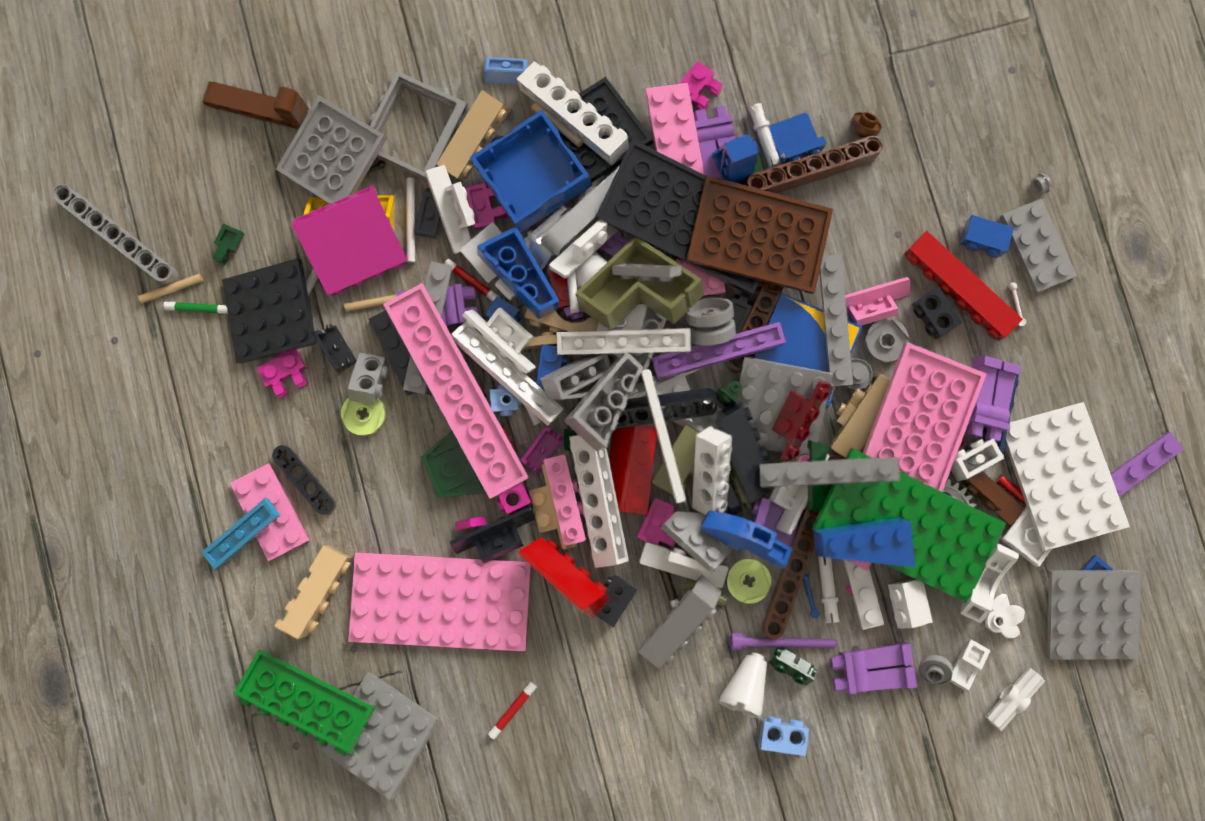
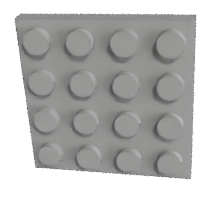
(331, 152)
(765, 391)
(1093, 614)
(390, 738)

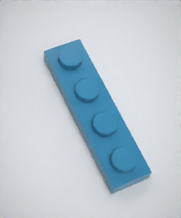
(241, 533)

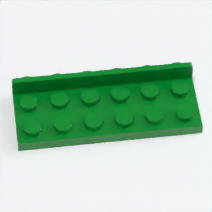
(304, 702)

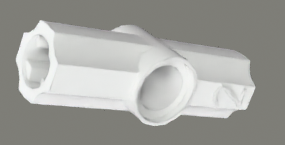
(1015, 699)

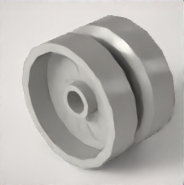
(711, 321)

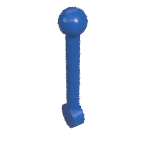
(814, 613)

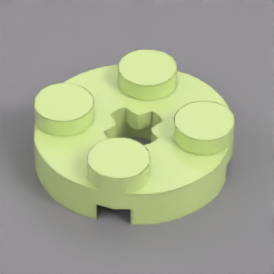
(370, 424)
(742, 592)

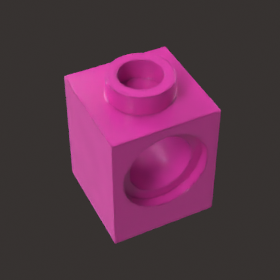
(524, 499)

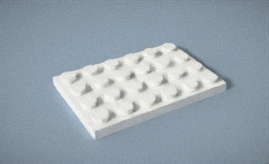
(1064, 477)

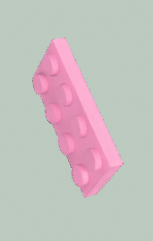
(286, 531)

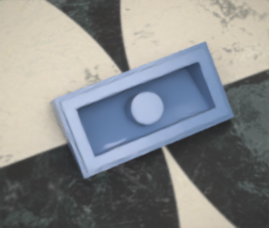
(504, 70)

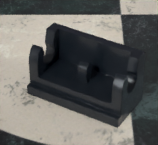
(335, 348)

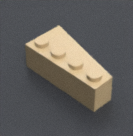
(473, 134)
(859, 426)
(314, 593)

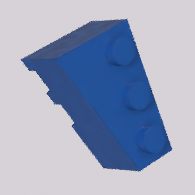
(737, 159)

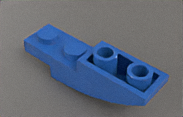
(744, 533)

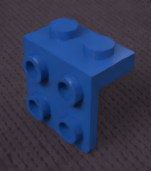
(796, 138)

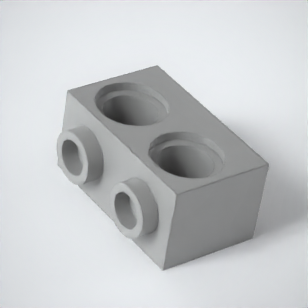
(364, 378)

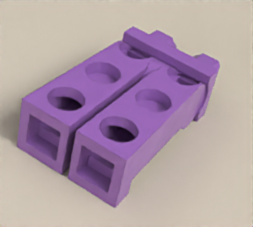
(713, 134)
(456, 304)
(994, 398)
(860, 679)

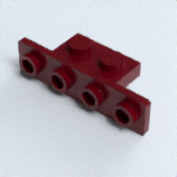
(797, 417)

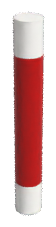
(472, 280)
(512, 710)

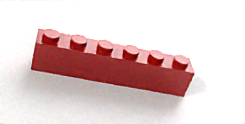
(963, 286)

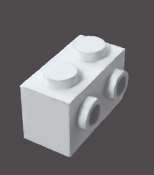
(975, 459)
(910, 603)

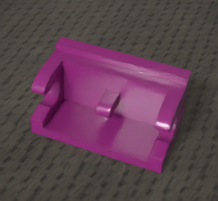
(542, 448)

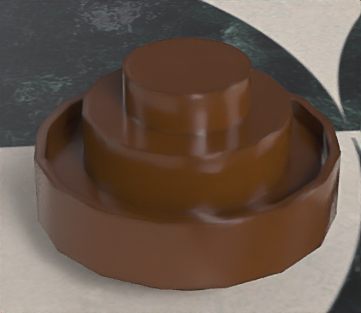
(865, 124)

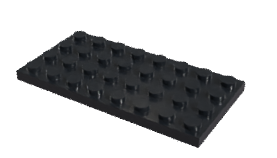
(659, 204)

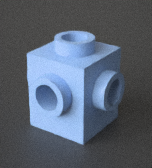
(498, 405)

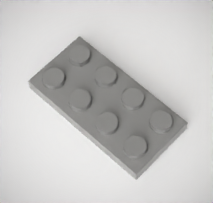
(1039, 246)

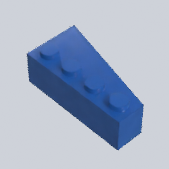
(516, 266)
(871, 542)

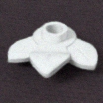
(1008, 617)

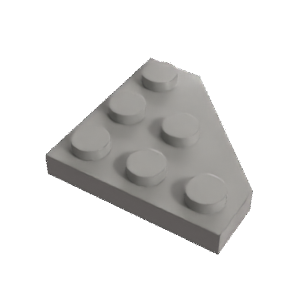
(687, 532)

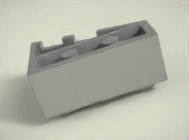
(576, 377)

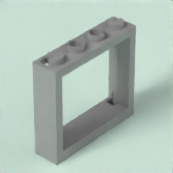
(387, 103)

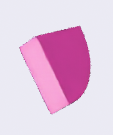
(470, 523)

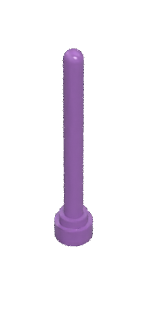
(739, 642)

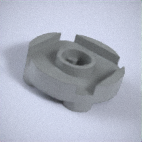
(886, 328)

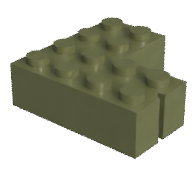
(612, 298)

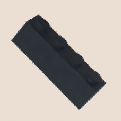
(746, 448)

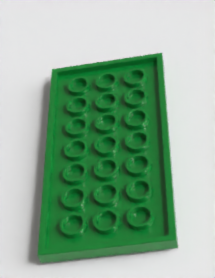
(947, 534)

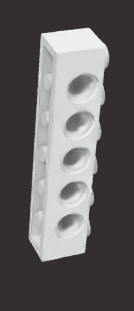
(610, 148)
(605, 508)

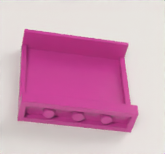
(349, 241)

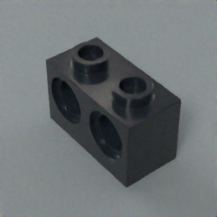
(941, 310)

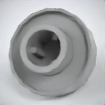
(861, 373)
(936, 670)

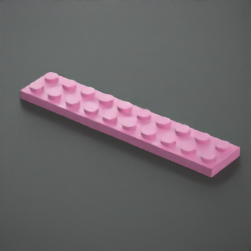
(677, 138)
(455, 390)

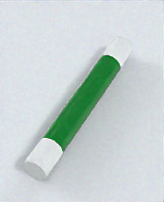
(194, 307)

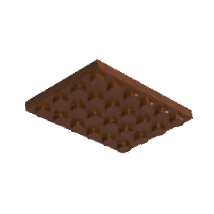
(759, 235)

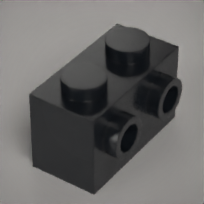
(620, 596)

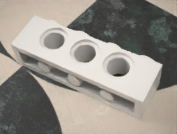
(711, 471)

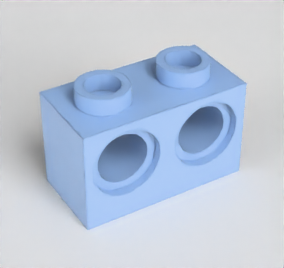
(781, 742)

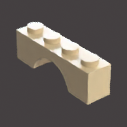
(557, 324)

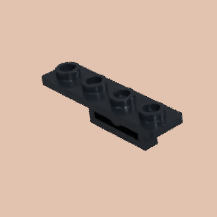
(496, 537)

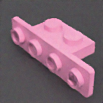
(876, 302)
(564, 498)

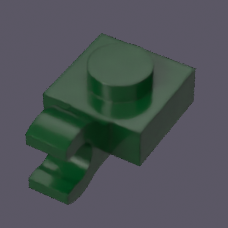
(227, 240)

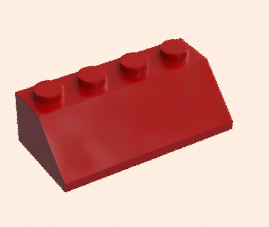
(632, 466)
(565, 576)

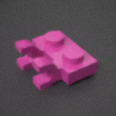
(698, 79)
(479, 201)
(282, 368)
(655, 519)

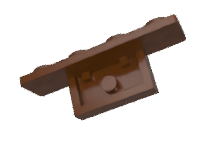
(993, 497)

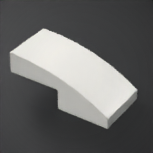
(968, 664)

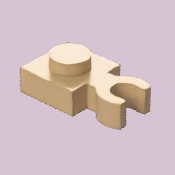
(846, 410)

